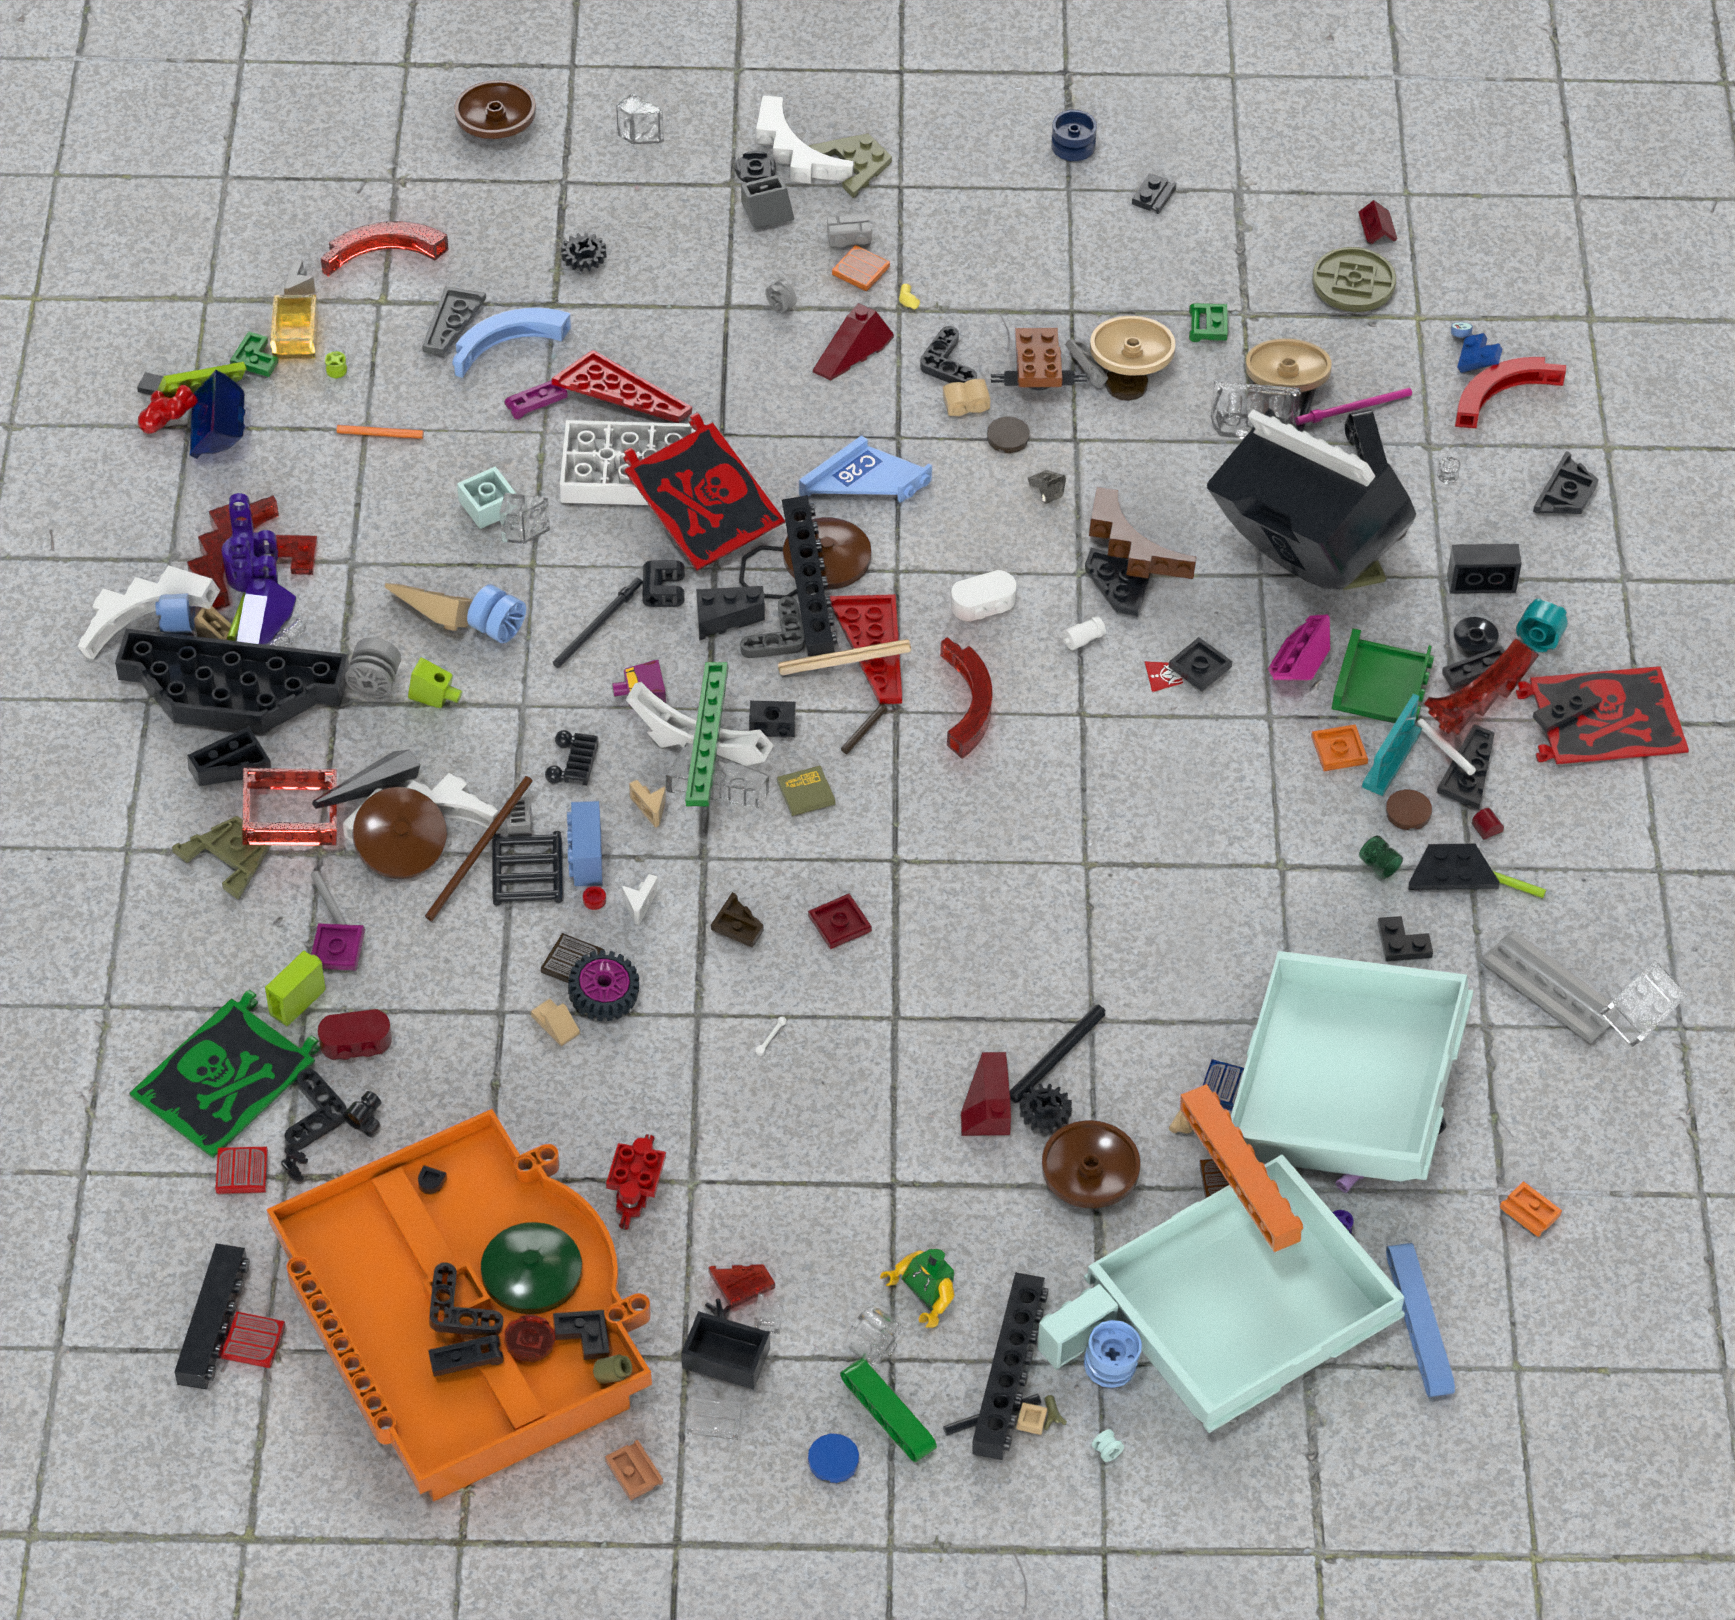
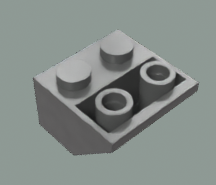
(766, 202)

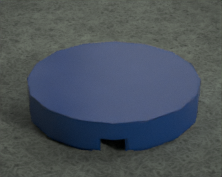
(833, 1458)

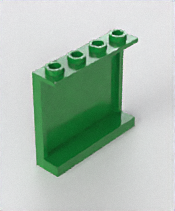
(1380, 679)

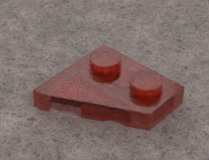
(742, 1282)

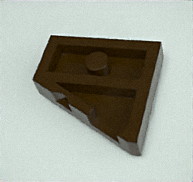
(737, 922)

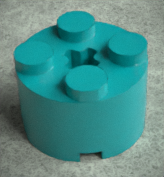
(1542, 625)

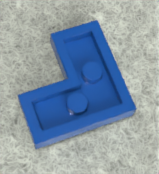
(1477, 354)

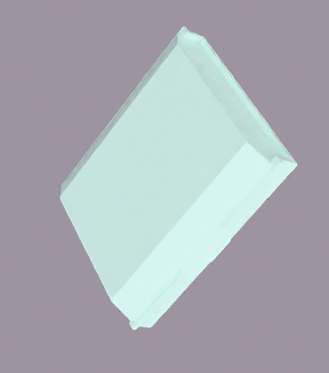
(1351, 1065)
(1234, 1316)

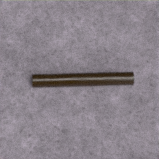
(864, 728)

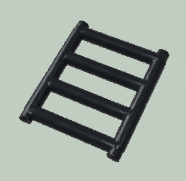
(555, 876)

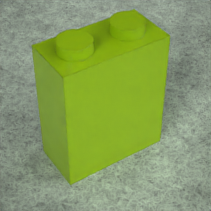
(295, 988)

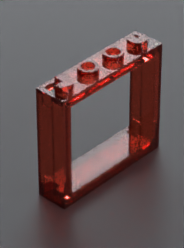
(288, 832)

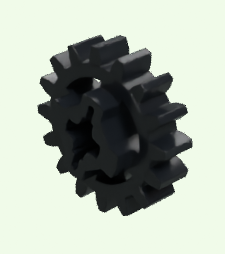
(583, 252)
(1045, 1108)

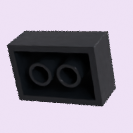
(1484, 568)

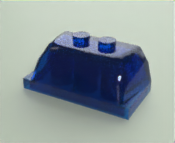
(217, 416)

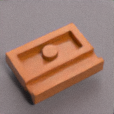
(1531, 1209)

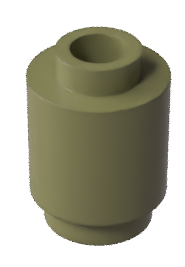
(612, 1369)

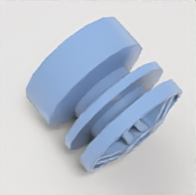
(1112, 1353)

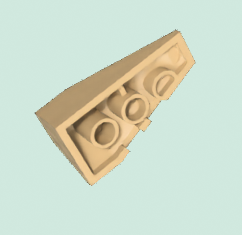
(438, 607)

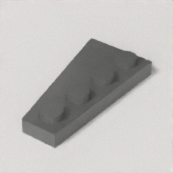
(450, 318)

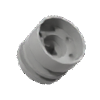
(373, 667)

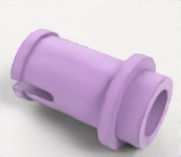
(1347, 1181)

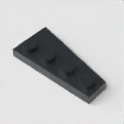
(1456, 782)

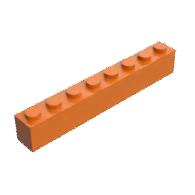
(1241, 1168)

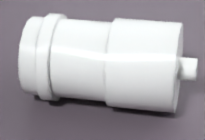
(1081, 634)

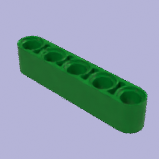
(888, 1410)

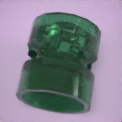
(1380, 857)

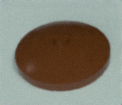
(495, 109)
(844, 552)
(399, 833)
(1090, 1164)

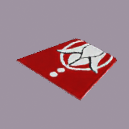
(1161, 676)

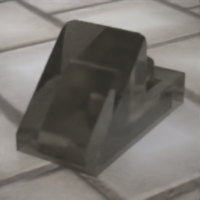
(1050, 485)

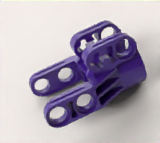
(245, 550)

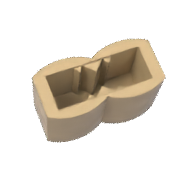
(966, 397)

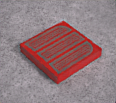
(241, 1170)
(253, 1339)

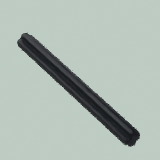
(1057, 1053)

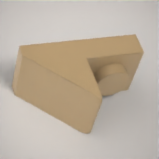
(649, 803)
(556, 1021)

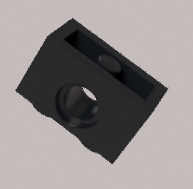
(773, 718)

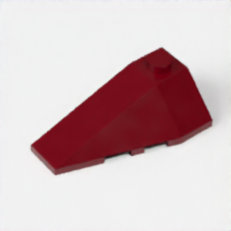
(856, 338)
(988, 1098)

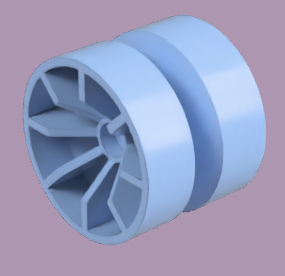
(496, 613)

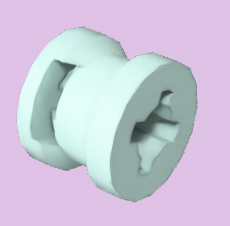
(1107, 1445)

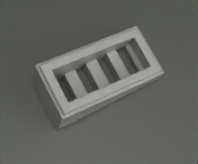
(519, 828)

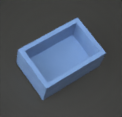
(585, 842)

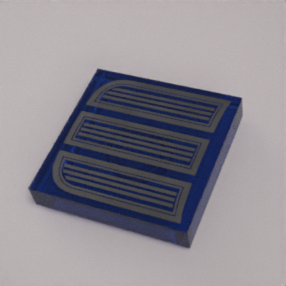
(1225, 1081)

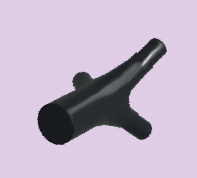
(718, 1310)

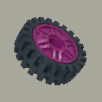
(606, 970)

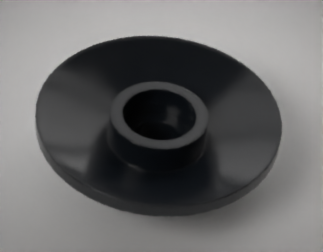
(1476, 634)

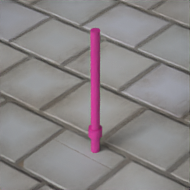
(1318, 415)

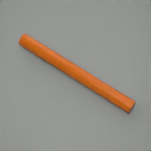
(377, 431)

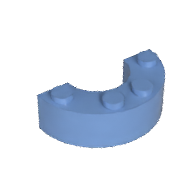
(176, 614)

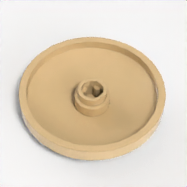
(1132, 345)
(1288, 364)

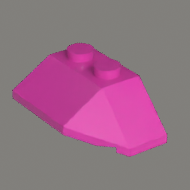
(1303, 651)

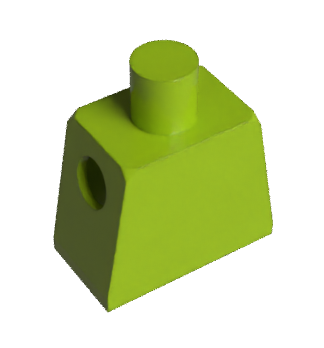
(432, 685)

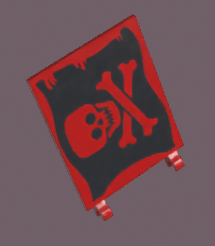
(703, 494)
(1631, 721)

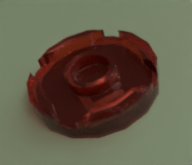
(529, 1338)

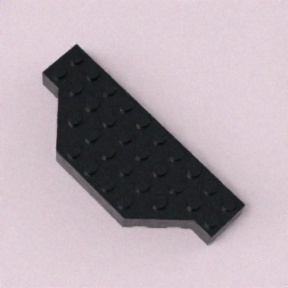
(230, 681)

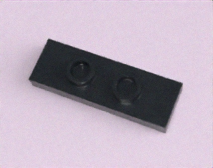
(1566, 709)

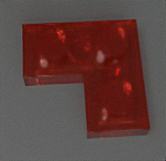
(301, 550)

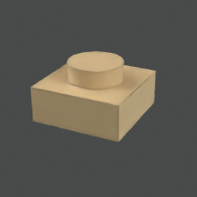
(1032, 1418)

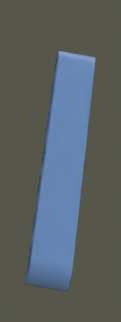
(1420, 1320)

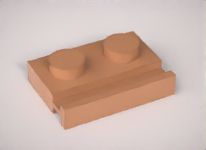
(633, 1470)

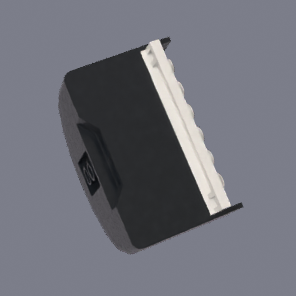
(1310, 503)

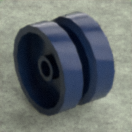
(1073, 135)

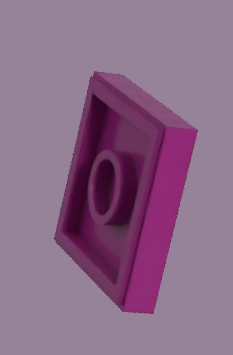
(338, 945)

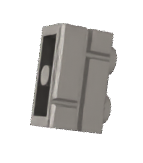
(849, 230)

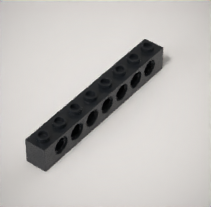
(797, 510)
(987, 1441)

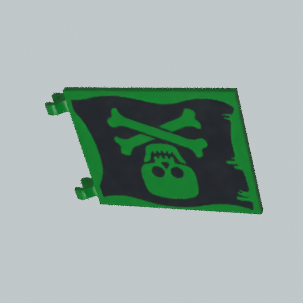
(223, 1076)

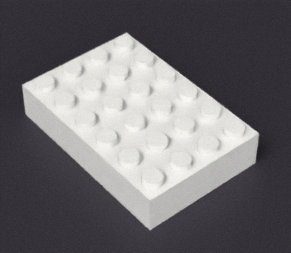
(595, 462)

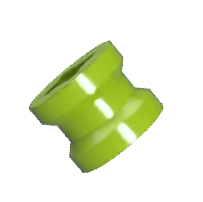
(335, 364)

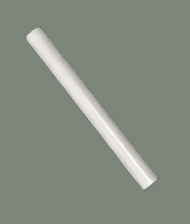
(1446, 747)

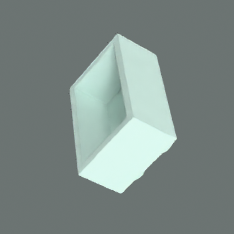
(1068, 1330)

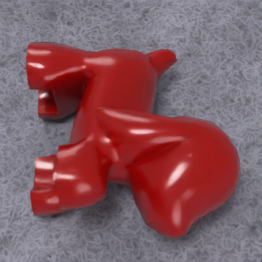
(165, 408)

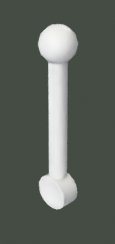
(760, 1050)

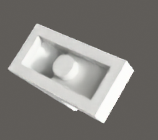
(639, 901)

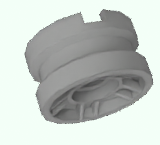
(781, 296)

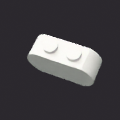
(983, 595)

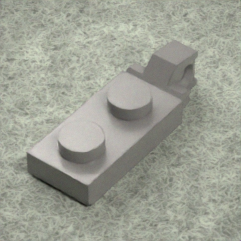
(1082, 354)

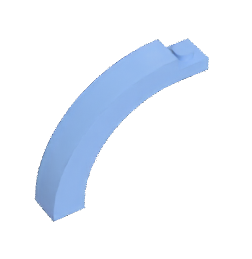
(507, 326)

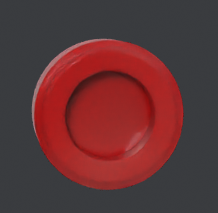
(594, 897)

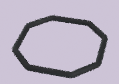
(742, 570)

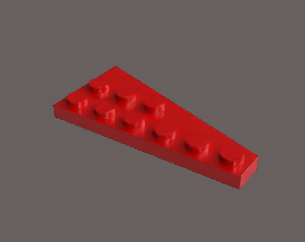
(609, 381)
(870, 622)

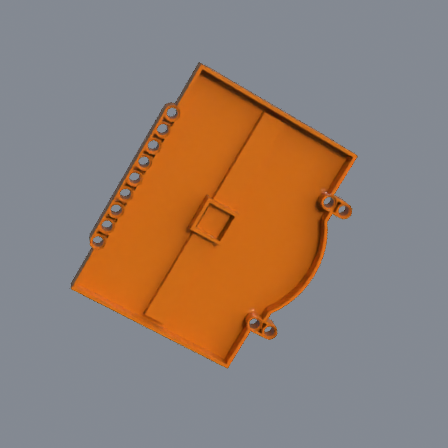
(371, 1263)

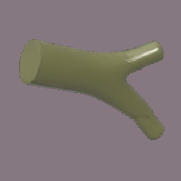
(1053, 1413)

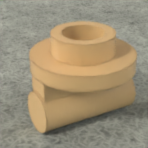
(1180, 1124)

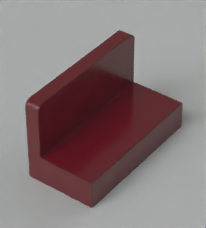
(1377, 222)

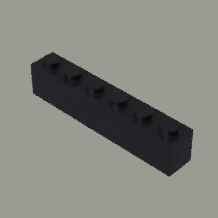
(211, 1316)

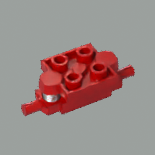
(635, 1176)

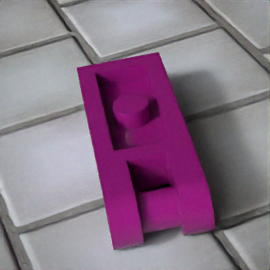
(534, 399)

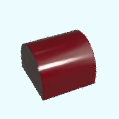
(1487, 823)

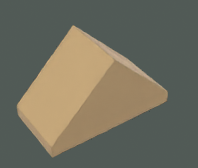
(211, 624)

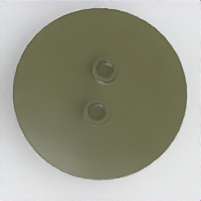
(1354, 279)

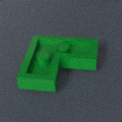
(251, 353)

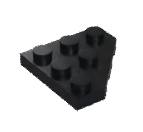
(1121, 590)

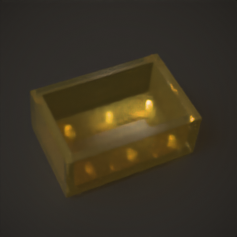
(294, 326)

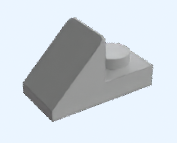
(297, 281)

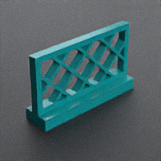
(1394, 749)

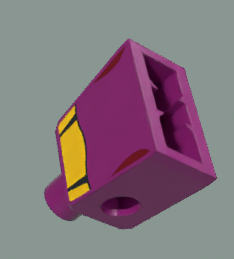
(647, 673)

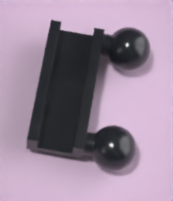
(579, 760)

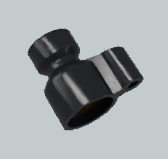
(360, 1116)

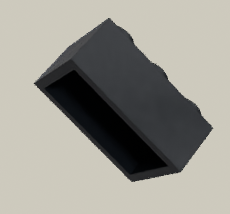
(725, 1350)

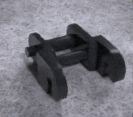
(293, 1170)

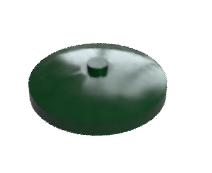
(531, 1268)

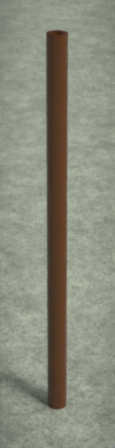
(479, 847)

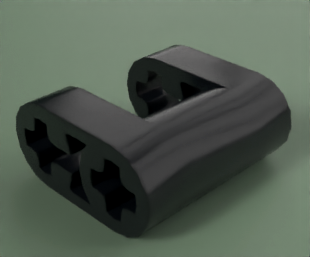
(653, 583)

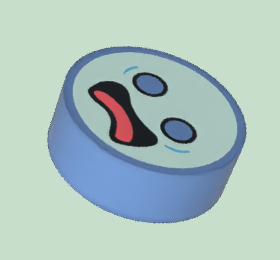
(1461, 329)

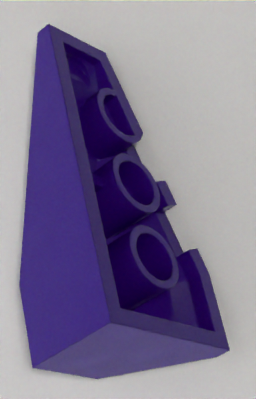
(264, 610)

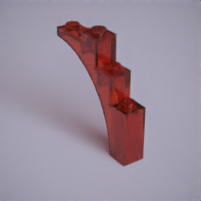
(211, 543)
(1499, 679)

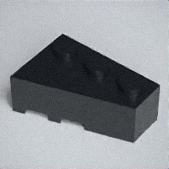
(728, 607)
(226, 758)

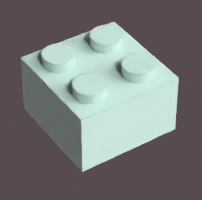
(483, 496)

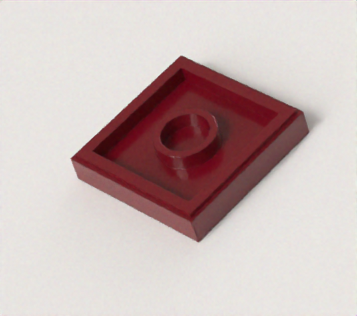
(839, 921)

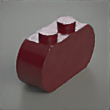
(354, 1034)

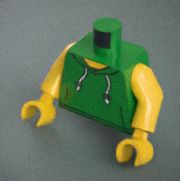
(929, 1279)

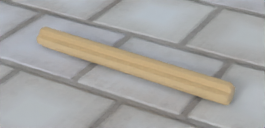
(844, 657)

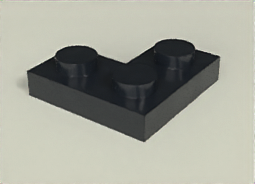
(1399, 945)
(586, 1325)

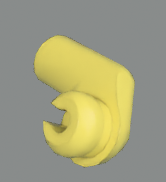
(908, 299)

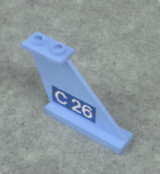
(865, 471)

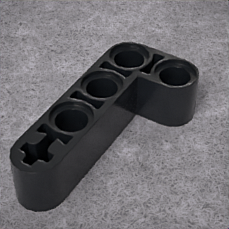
(1364, 431)

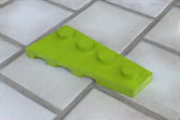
(196, 378)

